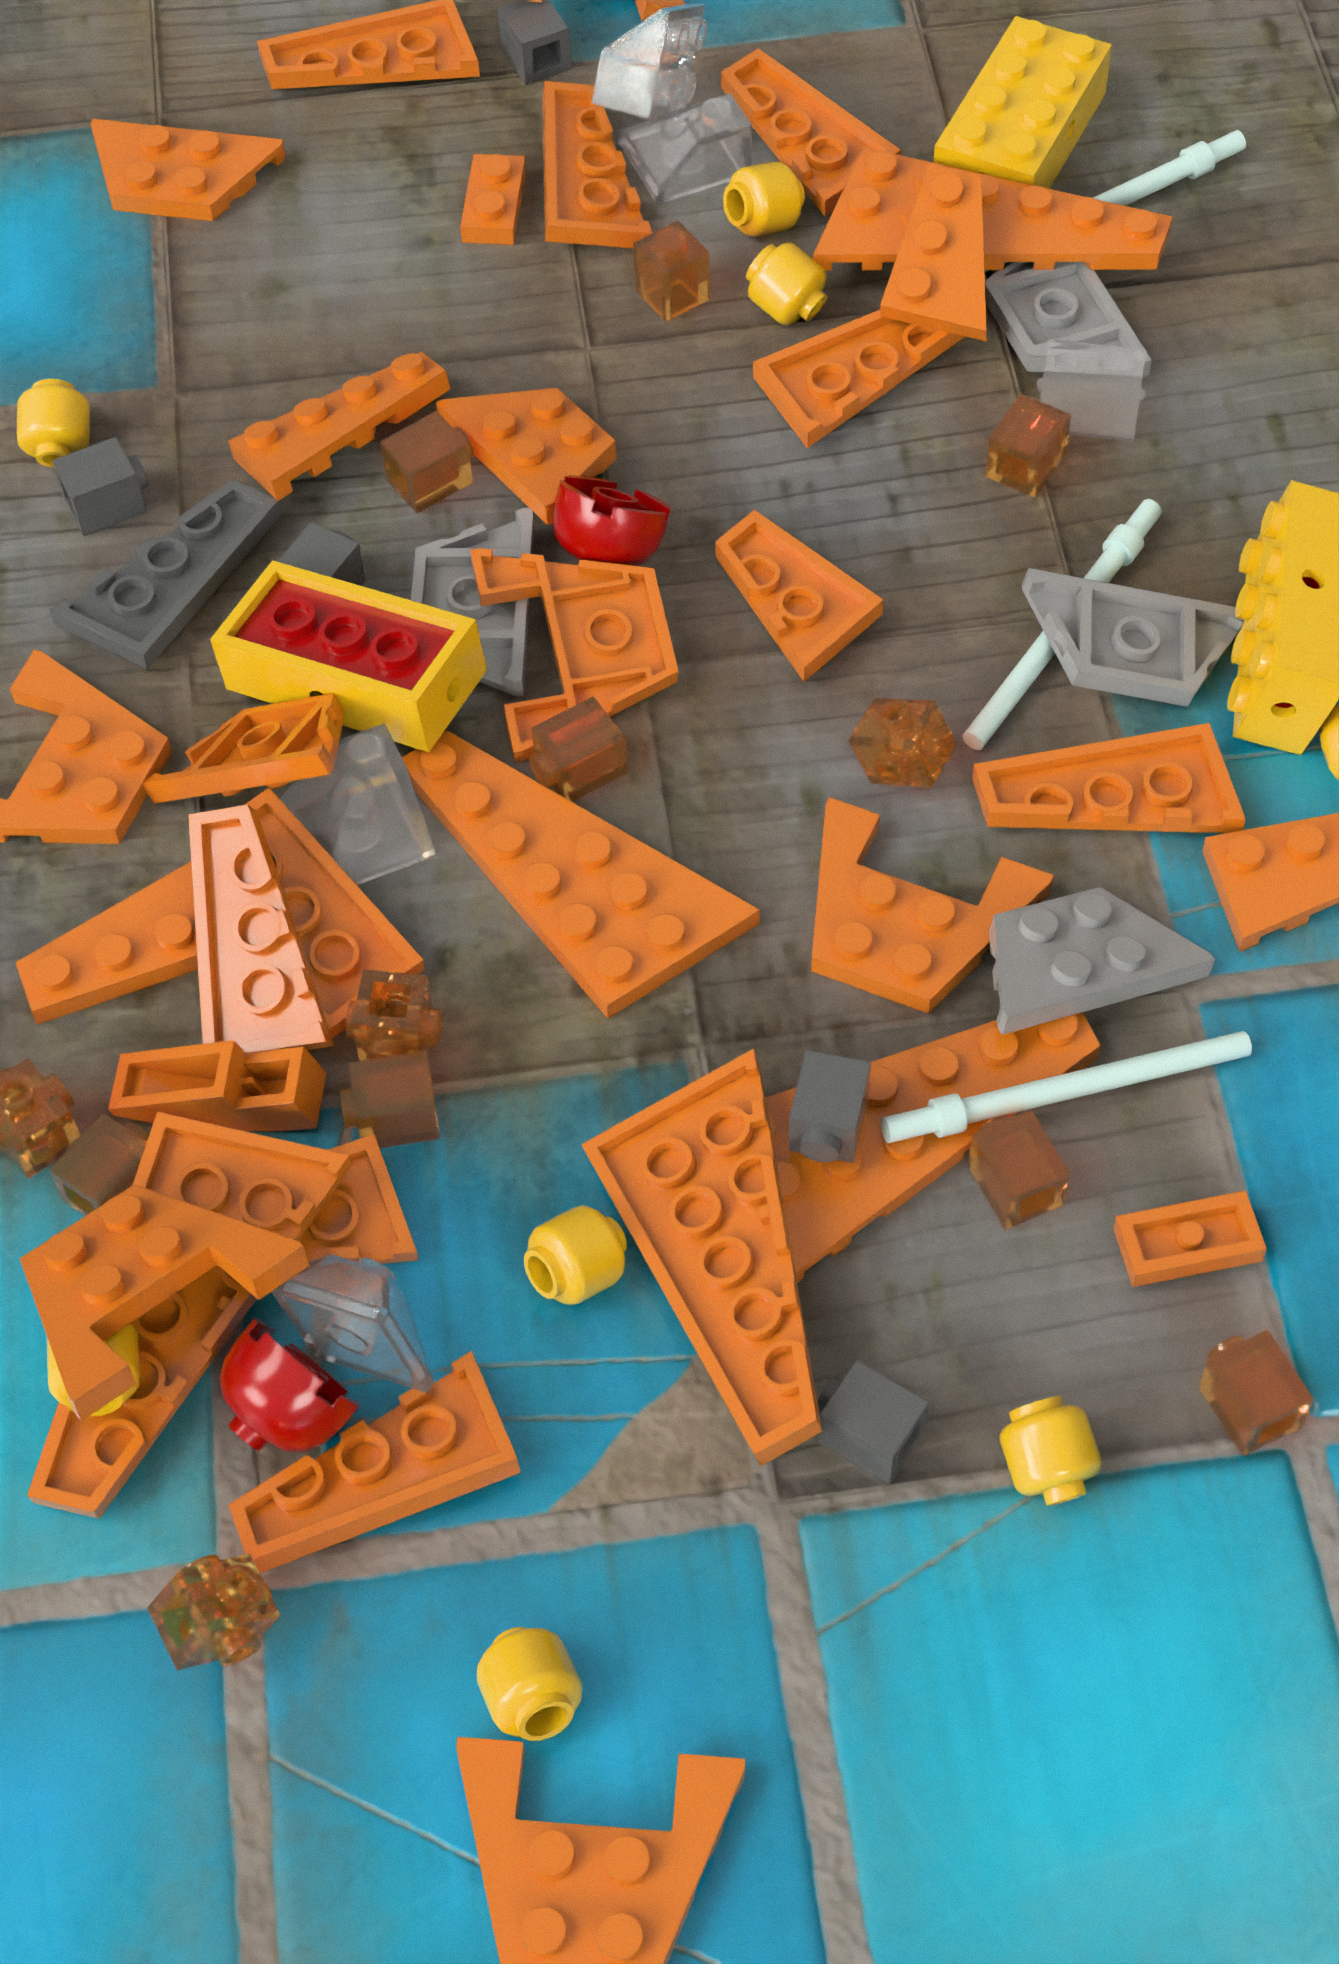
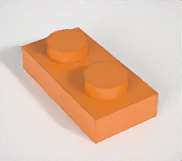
(493, 199)
(1189, 1238)

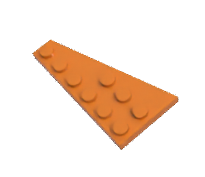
(1018, 221)
(588, 890)
(226, 1172)
(839, 1198)
(712, 1224)

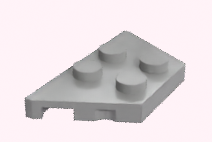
(1057, 306)
(447, 581)
(1130, 636)
(1084, 956)

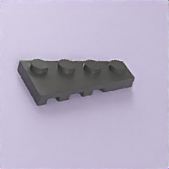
(171, 577)

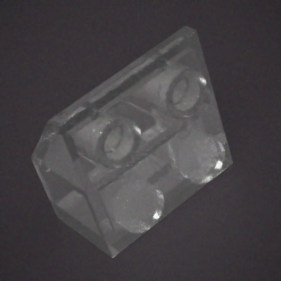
(653, 63)

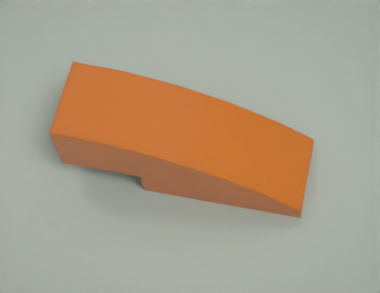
(221, 1086)

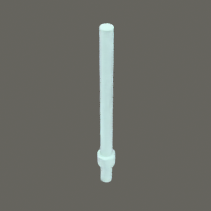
(1191, 163)
(1118, 551)
(951, 1113)

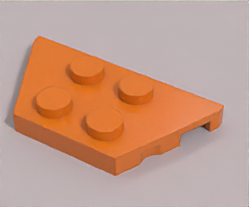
(179, 168)
(532, 441)
(258, 749)

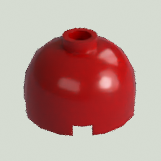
(607, 524)
(281, 1393)

